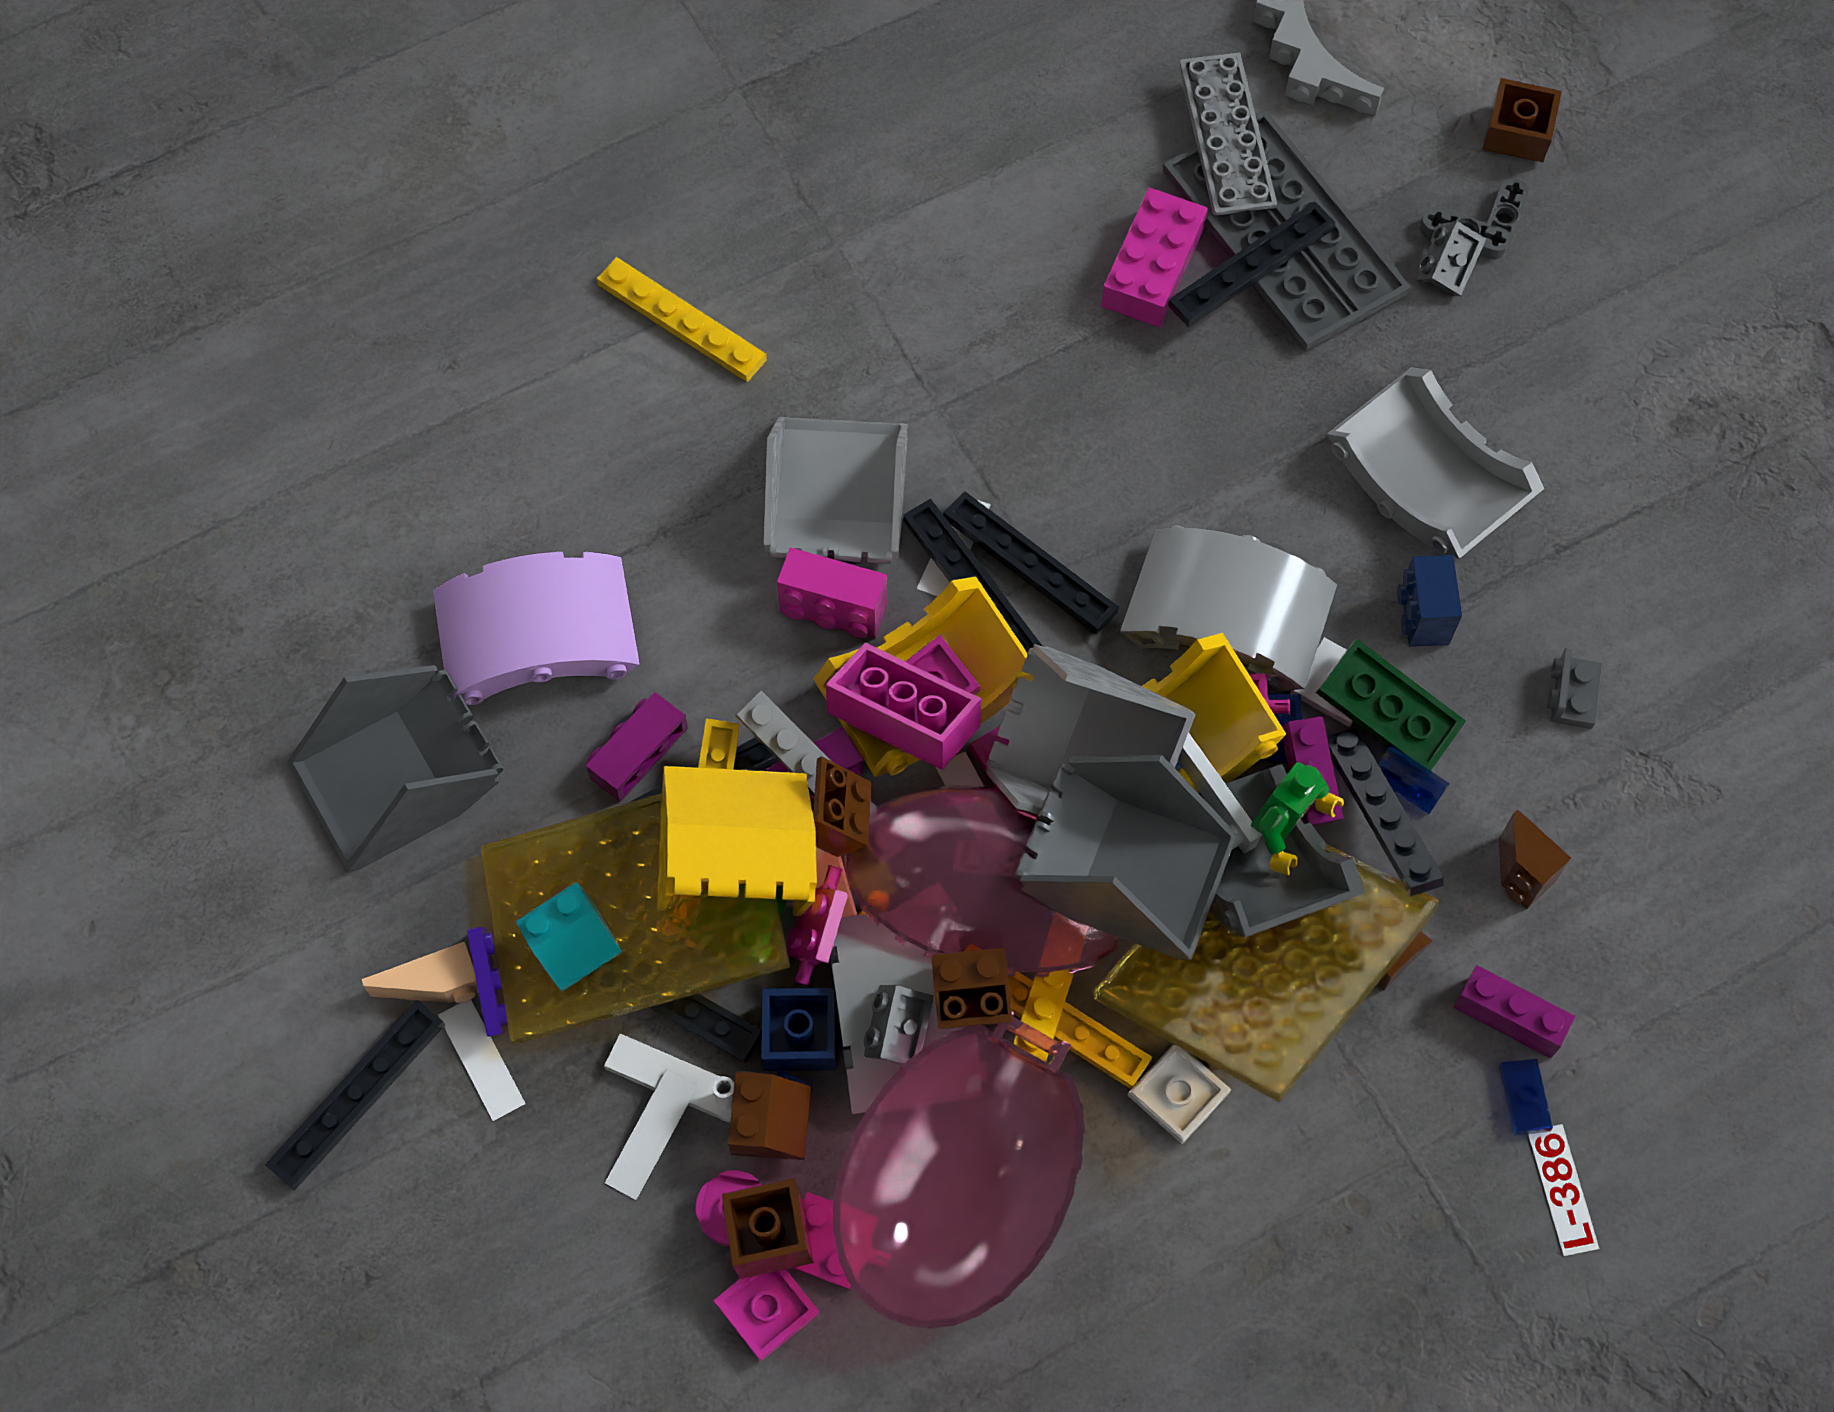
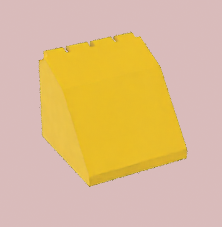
(734, 832)

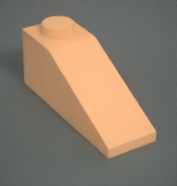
(433, 978)

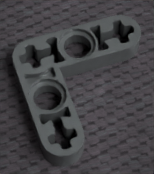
(1493, 229)

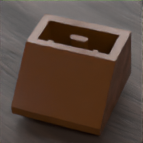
(840, 809)
(971, 988)

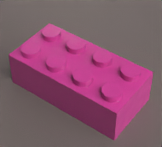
(1154, 257)
(903, 705)

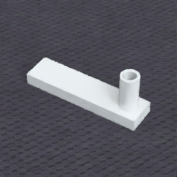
(1218, 795)
(647, 1066)

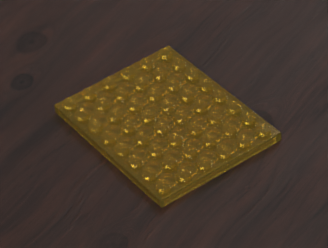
(665, 952)
(1273, 997)

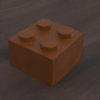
(1522, 120)
(767, 1228)

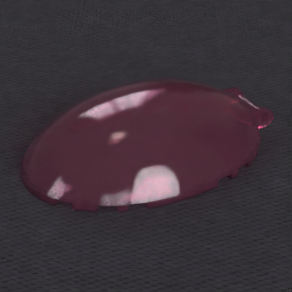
(946, 881)
(959, 1176)

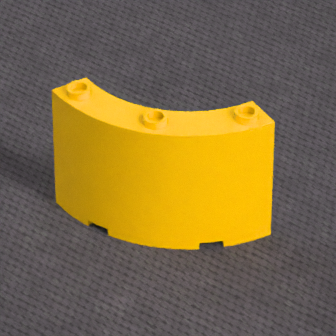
(978, 638)
(1231, 715)

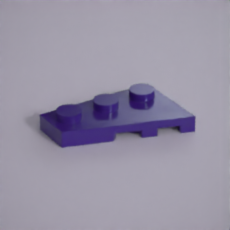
(487, 979)

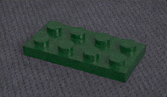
(1390, 705)

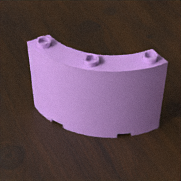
(535, 623)

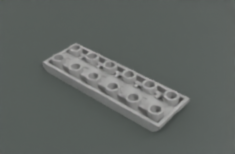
(1227, 134)

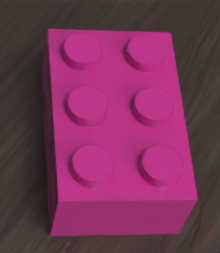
(832, 593)

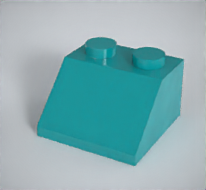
(569, 936)

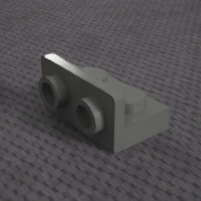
(1451, 257)
(1575, 690)
(897, 1024)

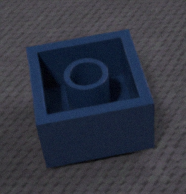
(1430, 601)
(799, 1029)

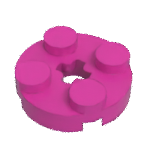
(710, 1204)

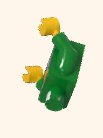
(1287, 807)

